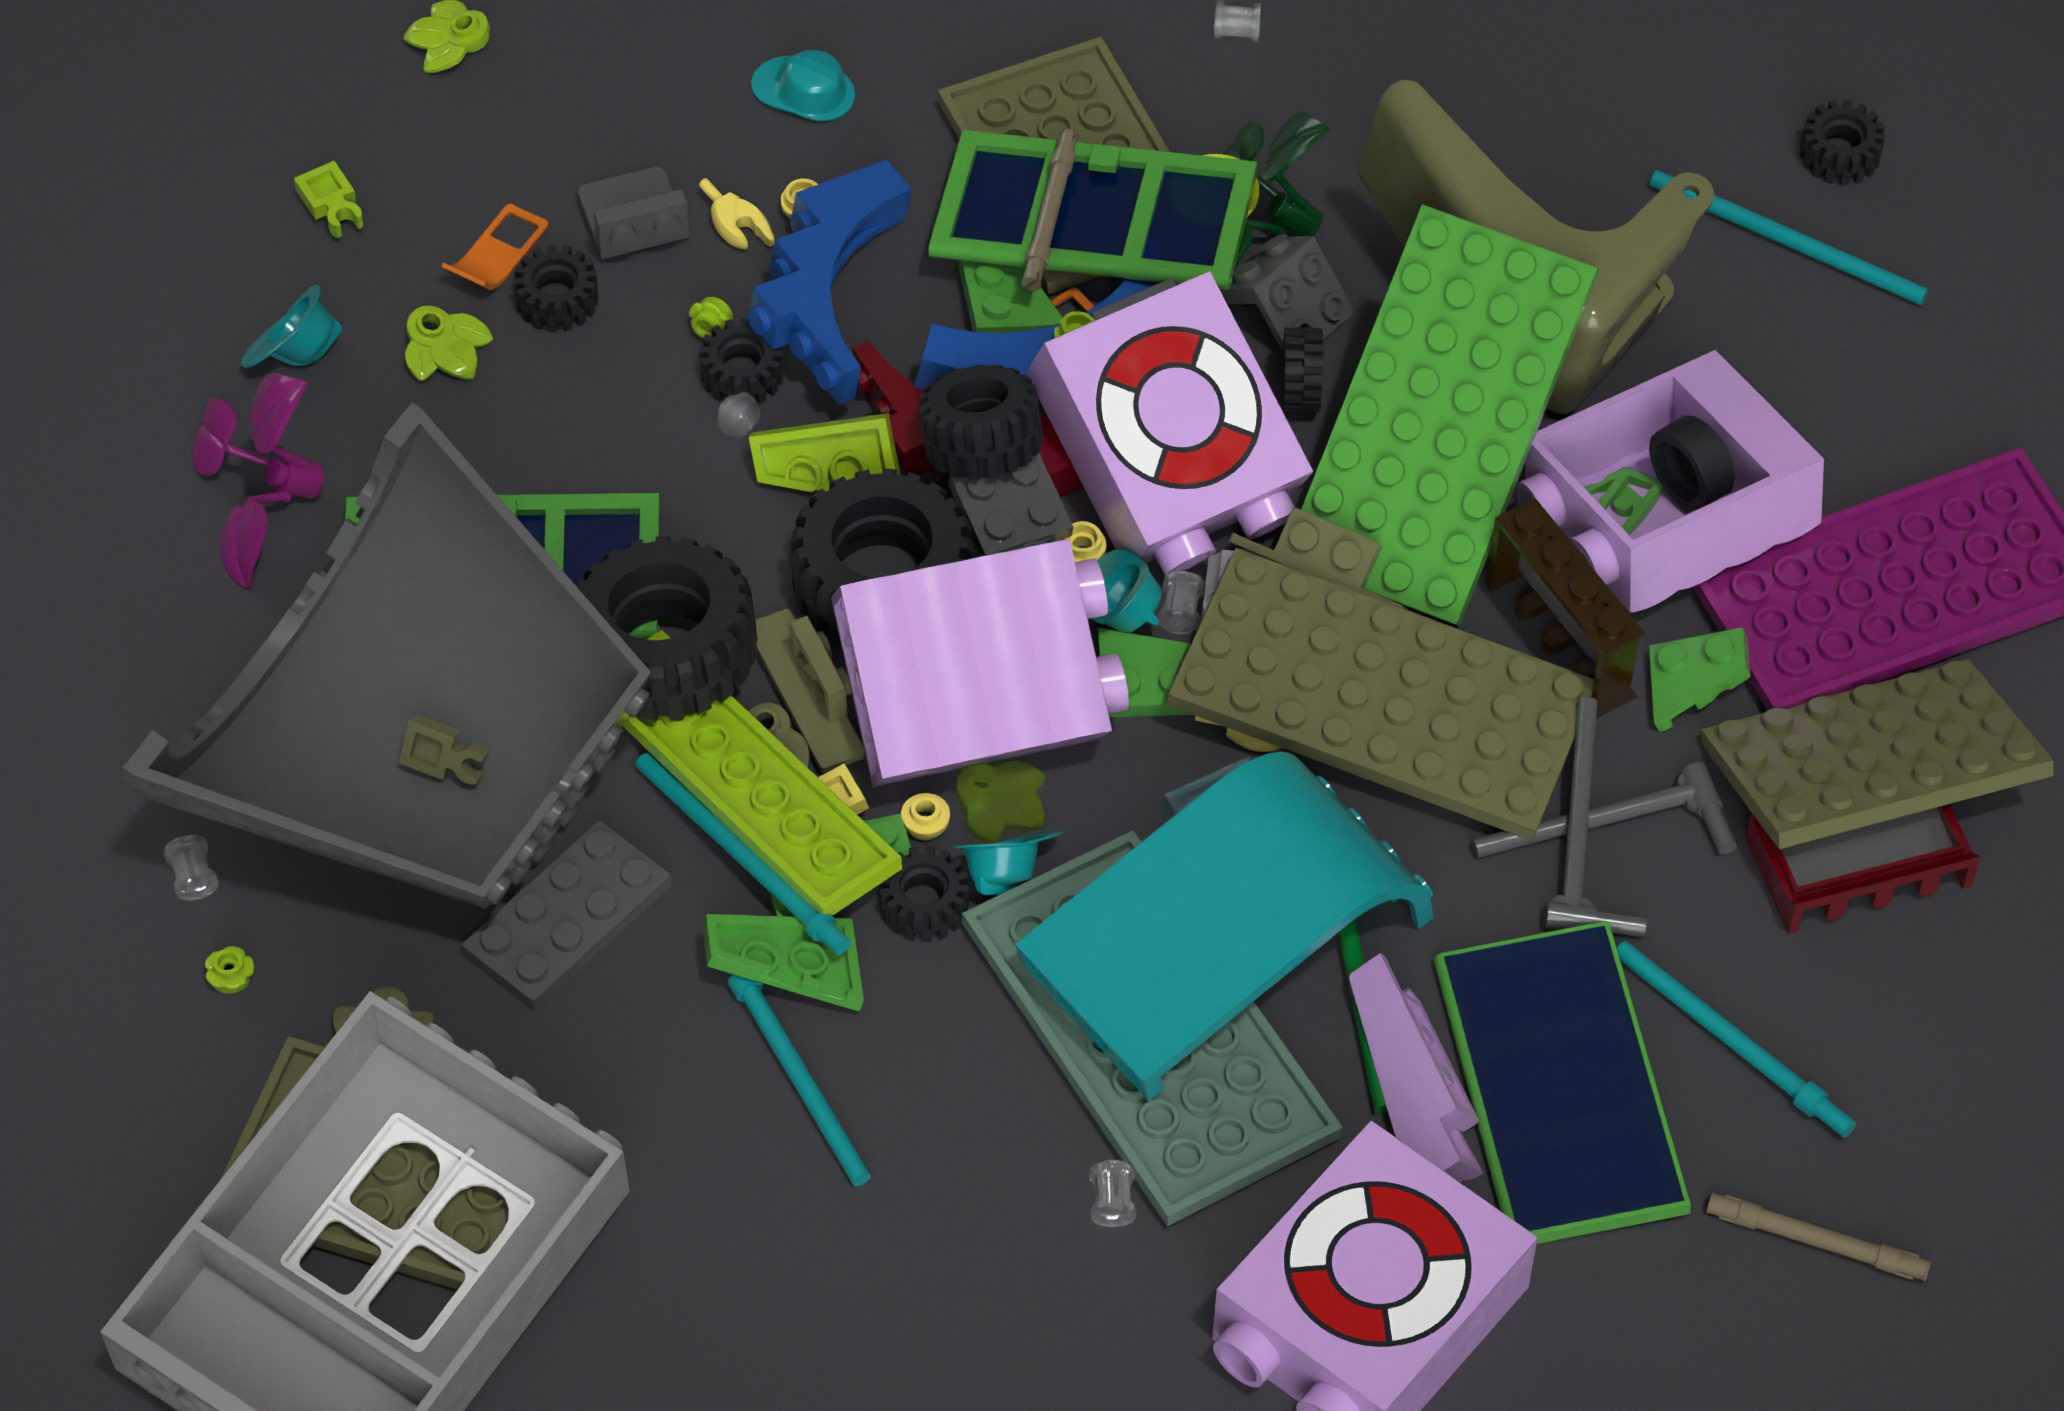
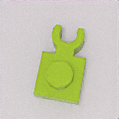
(329, 194)

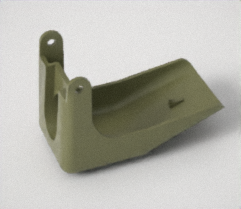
(1426, 159)

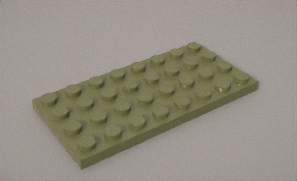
(1382, 693)

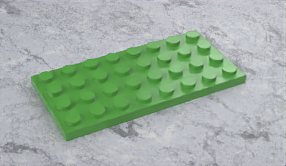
(1448, 405)

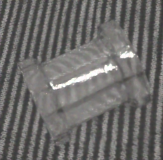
(1237, 21)
(1181, 602)
(191, 868)
(1112, 1193)

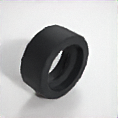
(1691, 462)

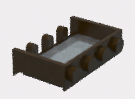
(1535, 547)

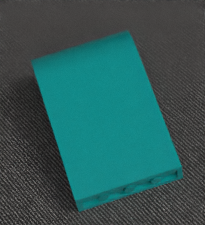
(1213, 914)

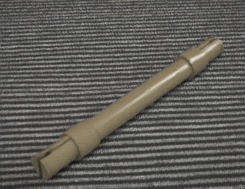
(1039, 250)
(1754, 1216)

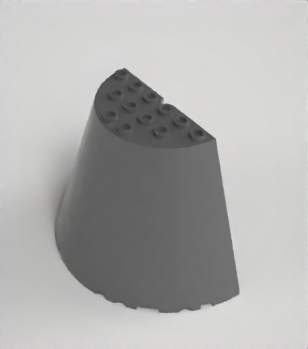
(427, 613)

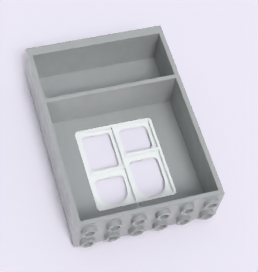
(246, 1329)

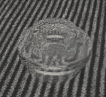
(738, 415)

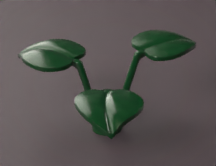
(1288, 211)

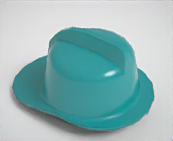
(805, 85)
(299, 335)
(1130, 591)
(1005, 863)

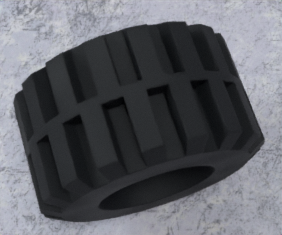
(981, 421)

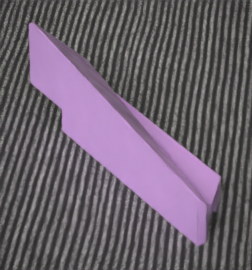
(1414, 1072)

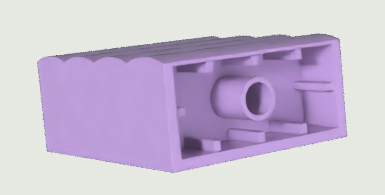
(1675, 548)
(977, 661)

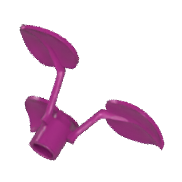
(289, 474)

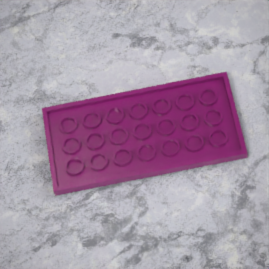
(1897, 582)

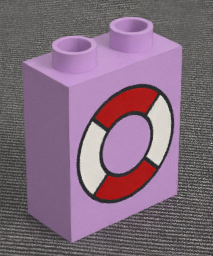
(1171, 425)
(1371, 1284)

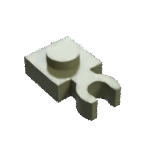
(436, 751)

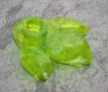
(1007, 799)

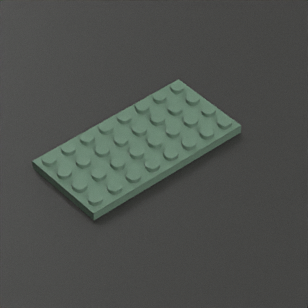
(1225, 1109)

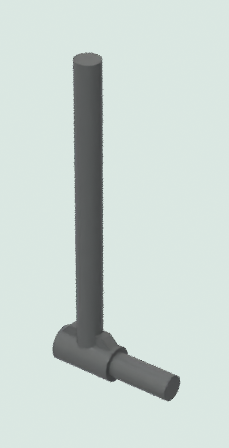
(1693, 789)
(1571, 908)

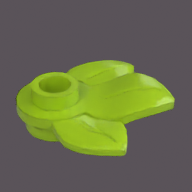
(448, 34)
(447, 347)

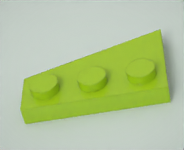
(823, 452)

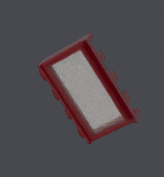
(1862, 863)

